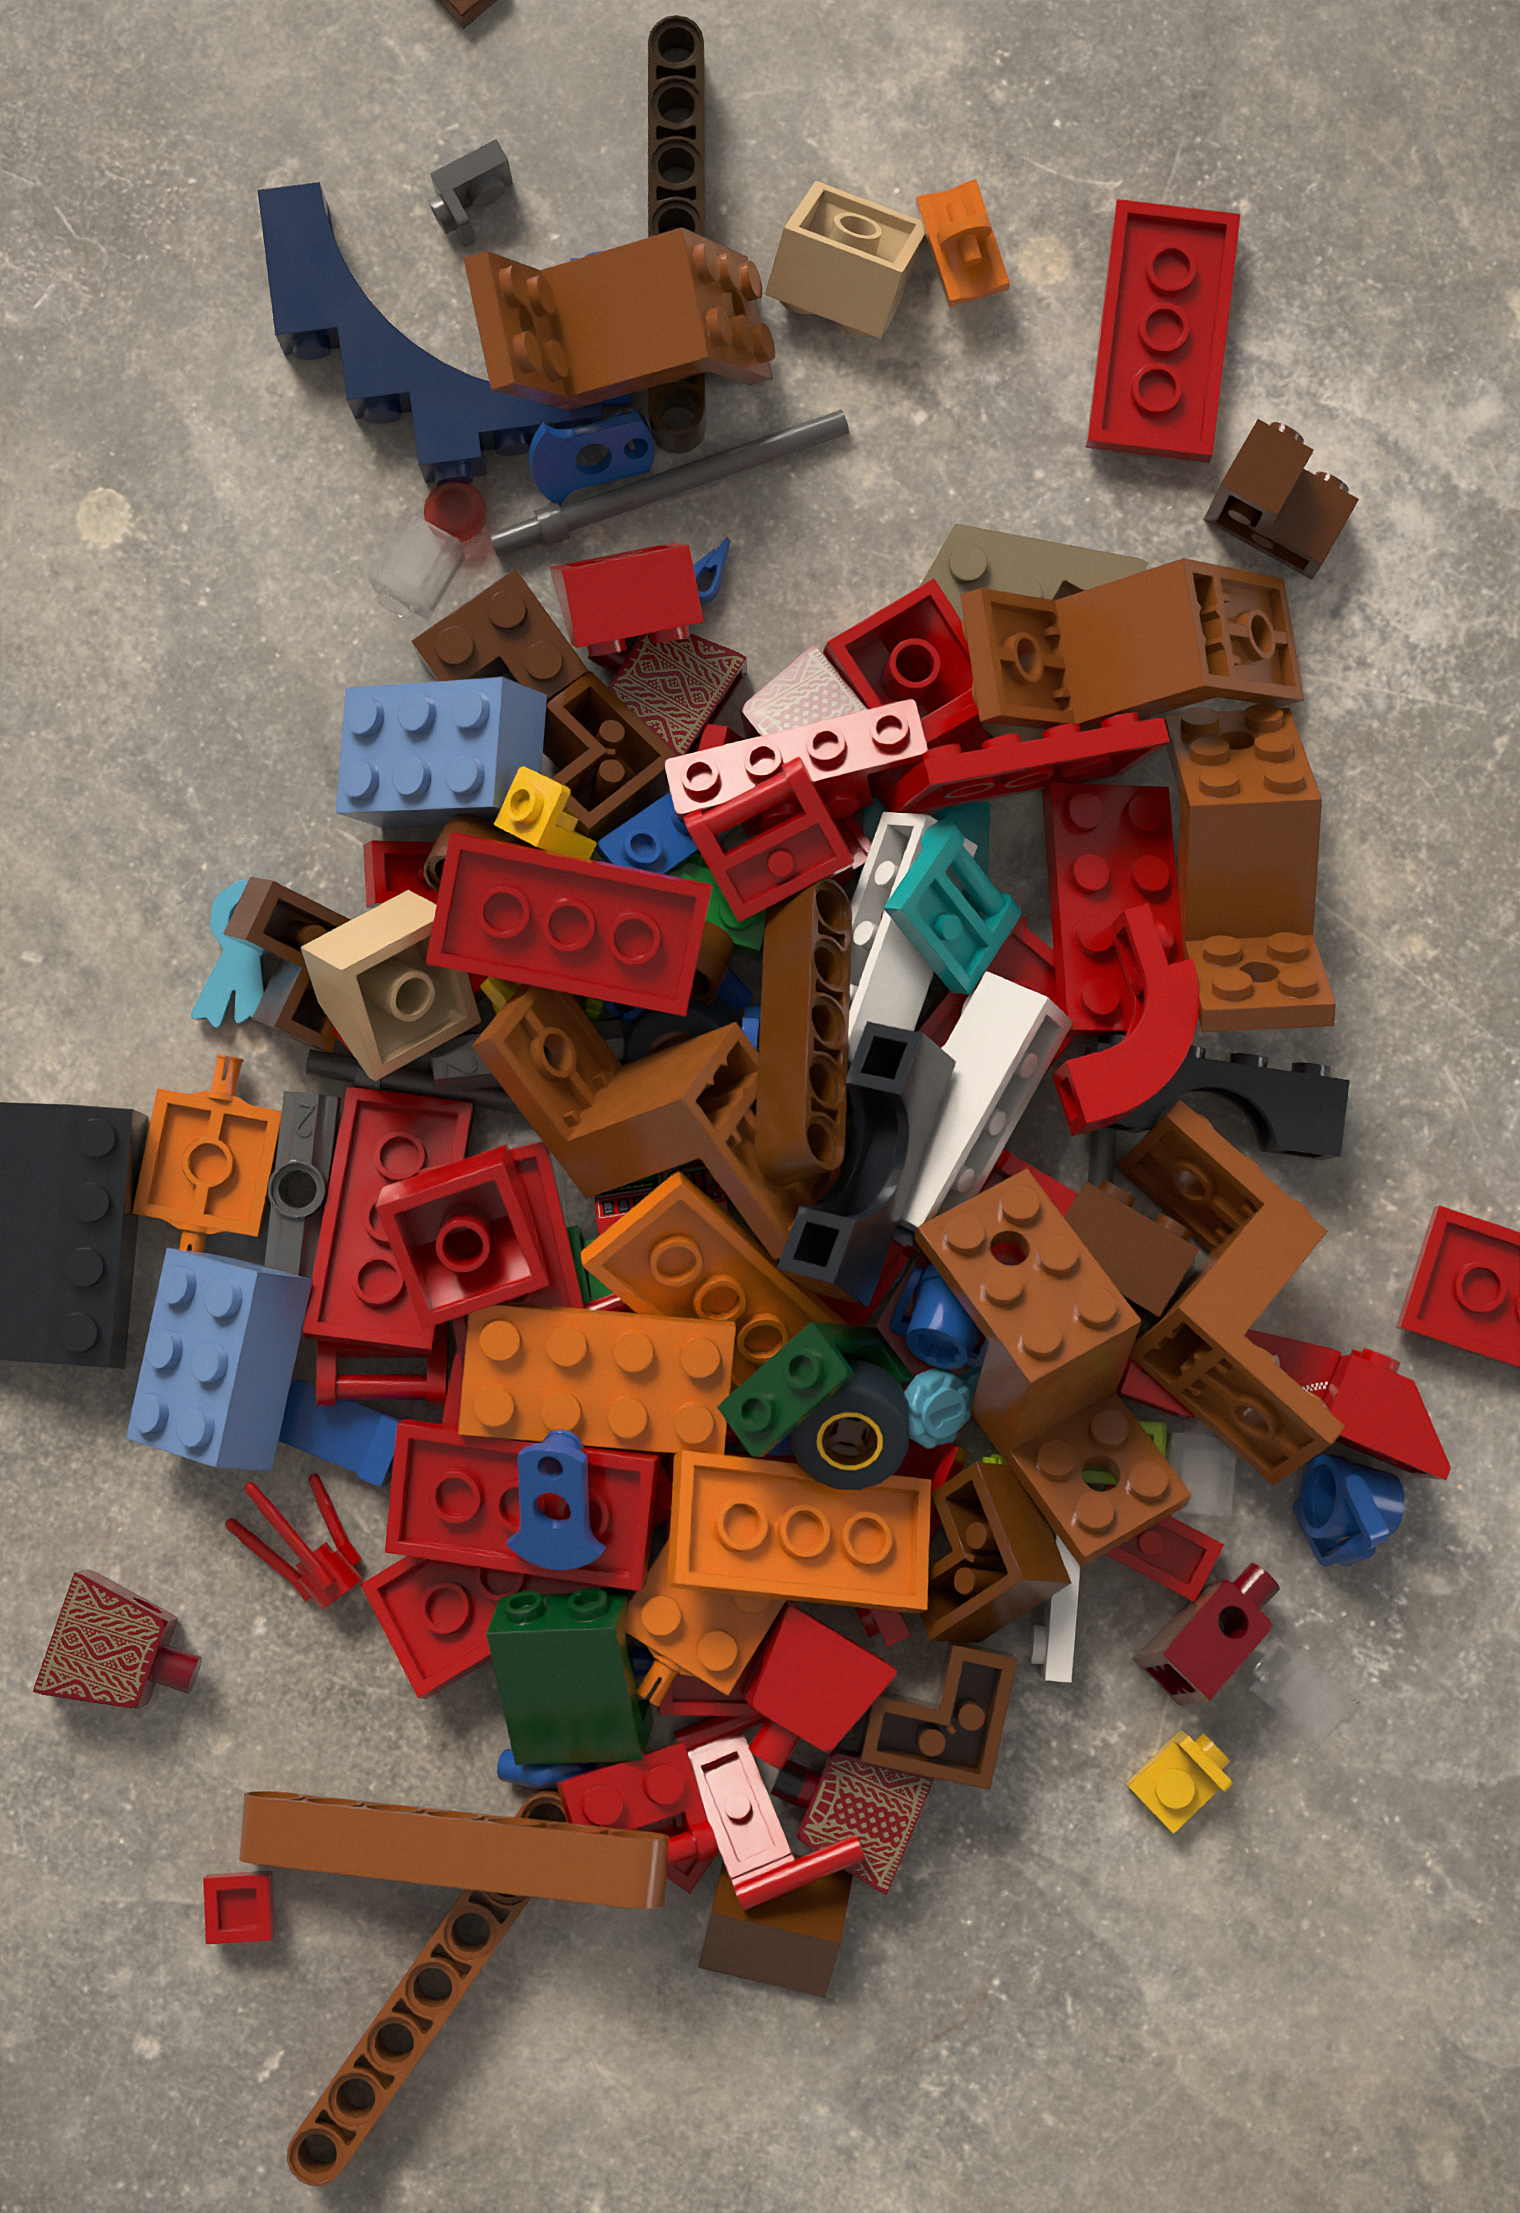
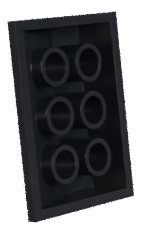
(68, 1231)

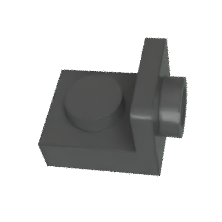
(468, 181)

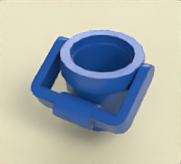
(939, 1325)
(1349, 1502)

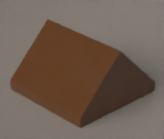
(783, 1940)

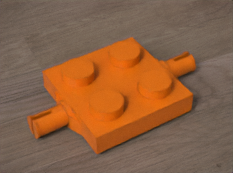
(208, 1160)
(695, 1631)

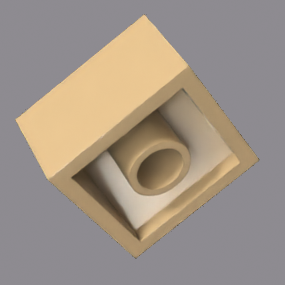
(845, 260)
(381, 991)

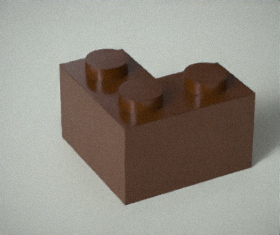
(1278, 503)
(501, 634)
(603, 757)
(278, 925)
(1136, 1253)
(999, 1559)
(955, 1735)

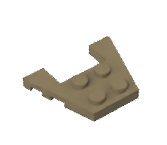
(1022, 566)

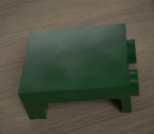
(802, 1379)
(567, 1678)

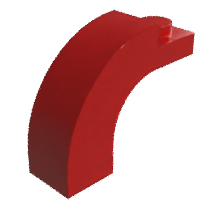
(1162, 1025)

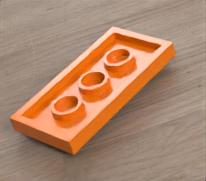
(694, 1261)
(598, 1375)
(787, 1537)

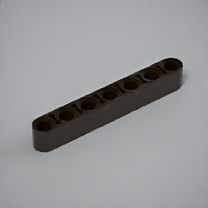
(680, 203)

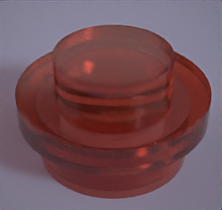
(456, 510)

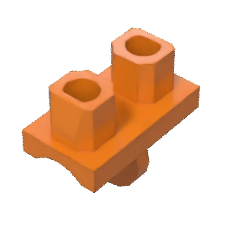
(962, 243)

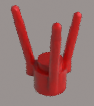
(322, 1573)

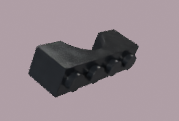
(895, 1099)
(1290, 1110)

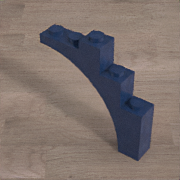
(384, 372)

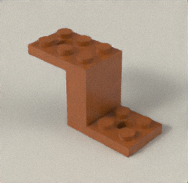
(619, 320)
(1131, 647)
(1249, 868)
(641, 1117)
(1254, 1247)
(1053, 1366)

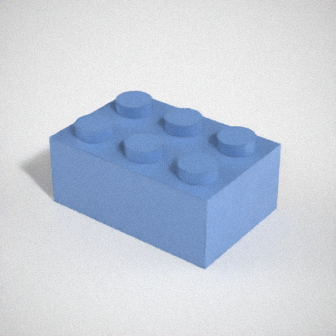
(436, 749)
(219, 1360)

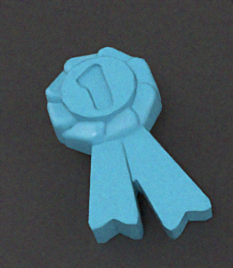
(236, 969)
(940, 1404)

